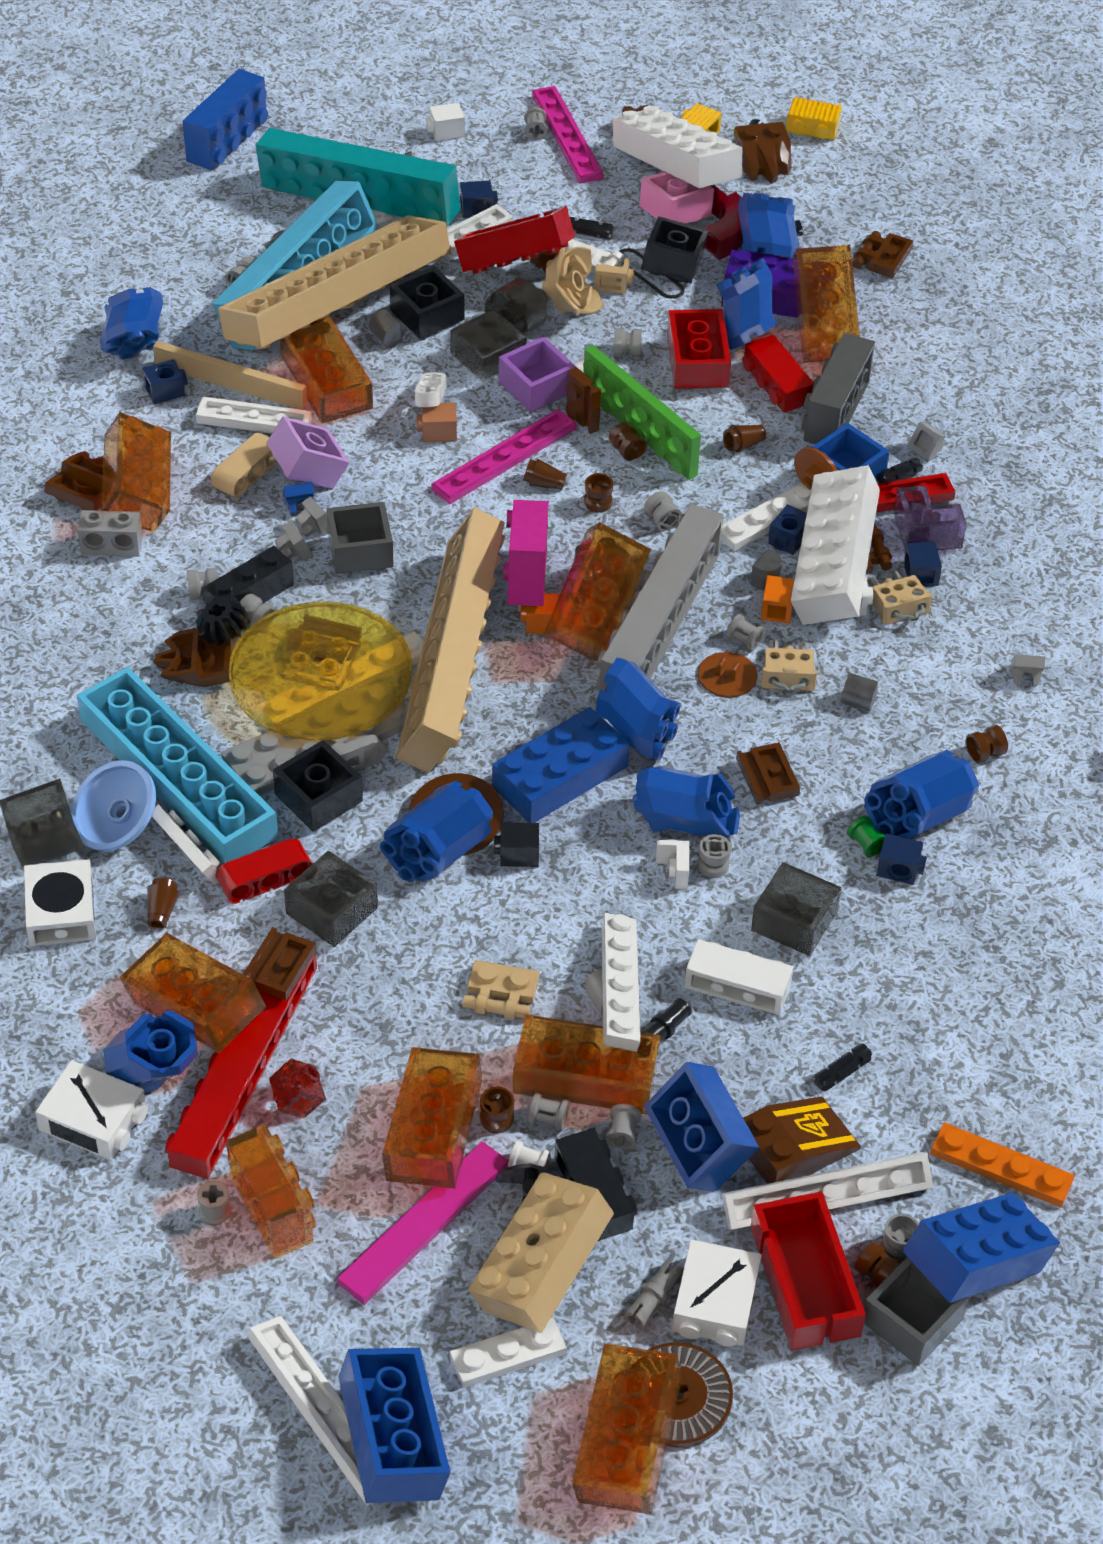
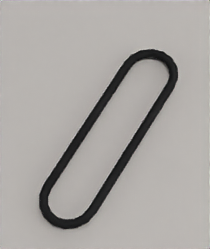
(649, 283)

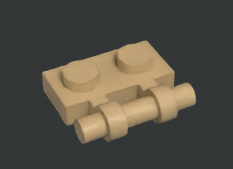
(501, 982)

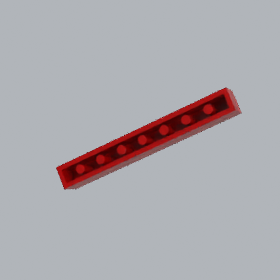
(230, 1084)

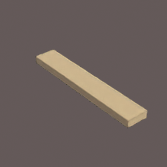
(233, 376)

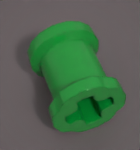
(866, 835)

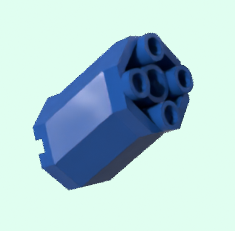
(768, 224)
(747, 303)
(131, 322)
(638, 709)
(921, 795)
(686, 802)
(437, 832)
(151, 1050)

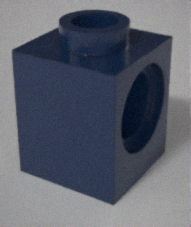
(476, 197)
(164, 381)
(787, 530)
(923, 562)
(901, 859)

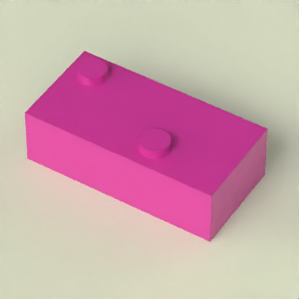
(527, 552)

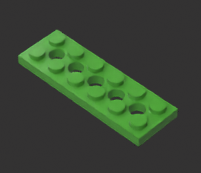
(652, 419)

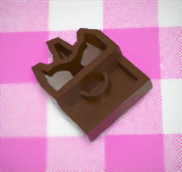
(764, 150)
(78, 482)
(194, 660)

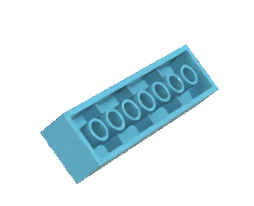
(327, 225)
(184, 769)

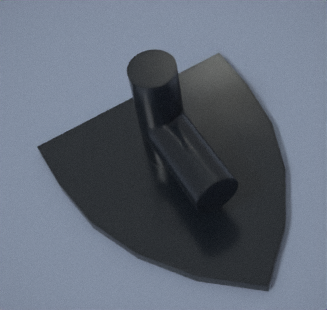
(523, 1174)

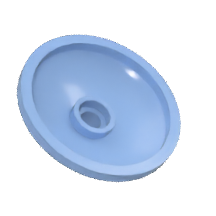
(114, 805)

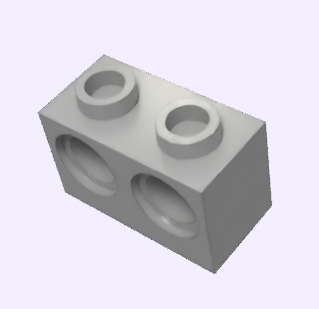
(110, 533)

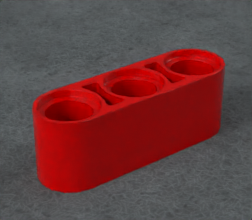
(263, 870)

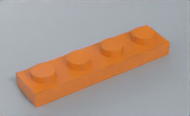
(1002, 1164)

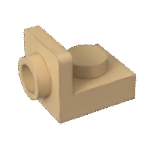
(614, 278)

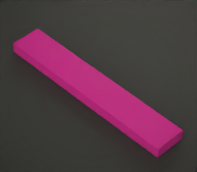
(568, 135)
(503, 456)
(421, 1225)

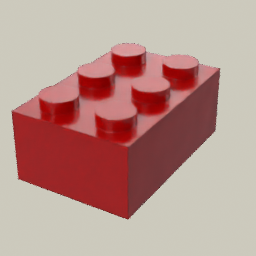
(698, 349)

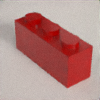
(777, 373)

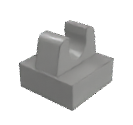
(926, 441)
(312, 518)
(292, 543)
(1027, 665)

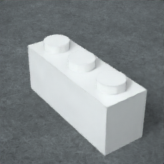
(738, 976)

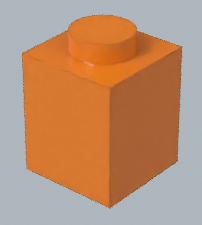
(777, 599)
(539, 616)

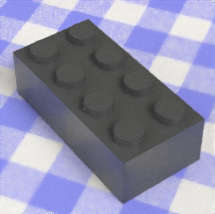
(838, 388)

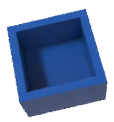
(852, 449)

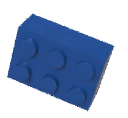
(701, 1127)

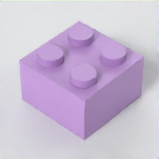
(307, 453)

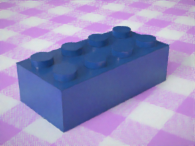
(225, 119)
(560, 765)
(981, 1246)
(393, 1425)

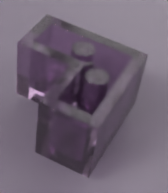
(922, 522)

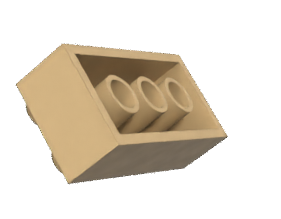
(541, 1251)

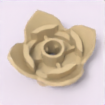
(567, 283)

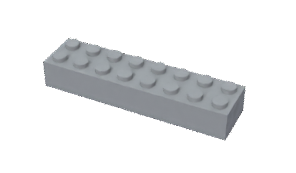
(666, 593)

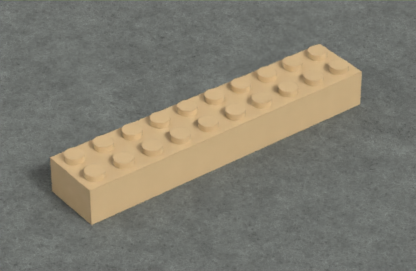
(333, 281)
(451, 642)

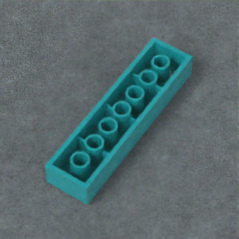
(389, 180)

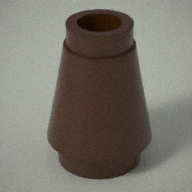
(743, 436)
(544, 475)
(160, 901)

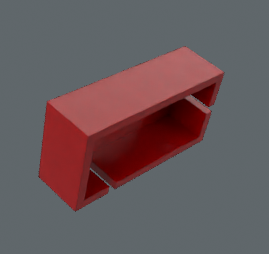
(515, 239)
(807, 1271)

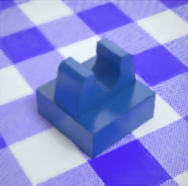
(296, 494)

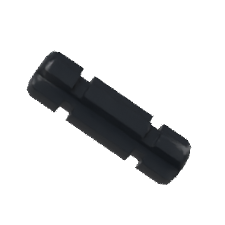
(592, 228)
(900, 471)
(843, 1067)

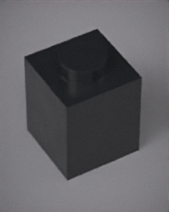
(518, 844)

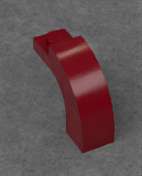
(727, 232)

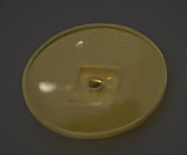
(336, 698)

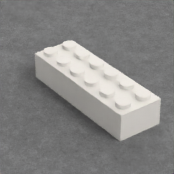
(677, 147)
(835, 545)

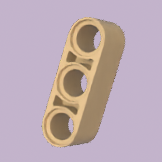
(244, 466)

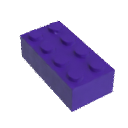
(783, 282)

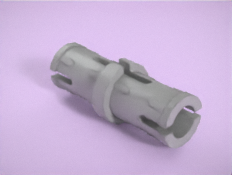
(653, 1294)

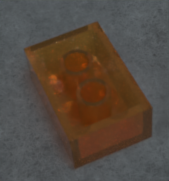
(271, 1190)

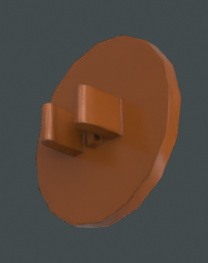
(810, 462)
(727, 674)

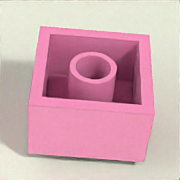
(675, 199)

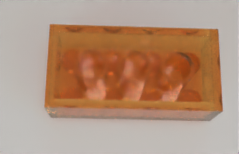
(824, 299)
(329, 370)
(137, 469)
(597, 590)
(196, 987)
(573, 1064)
(432, 1117)
(627, 1429)

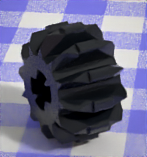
(221, 620)

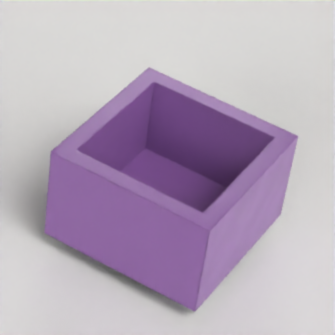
(535, 373)

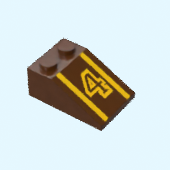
(798, 1139)

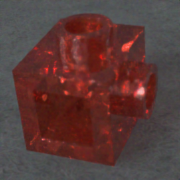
(297, 1088)

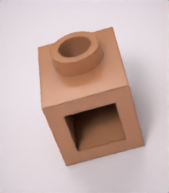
(438, 423)

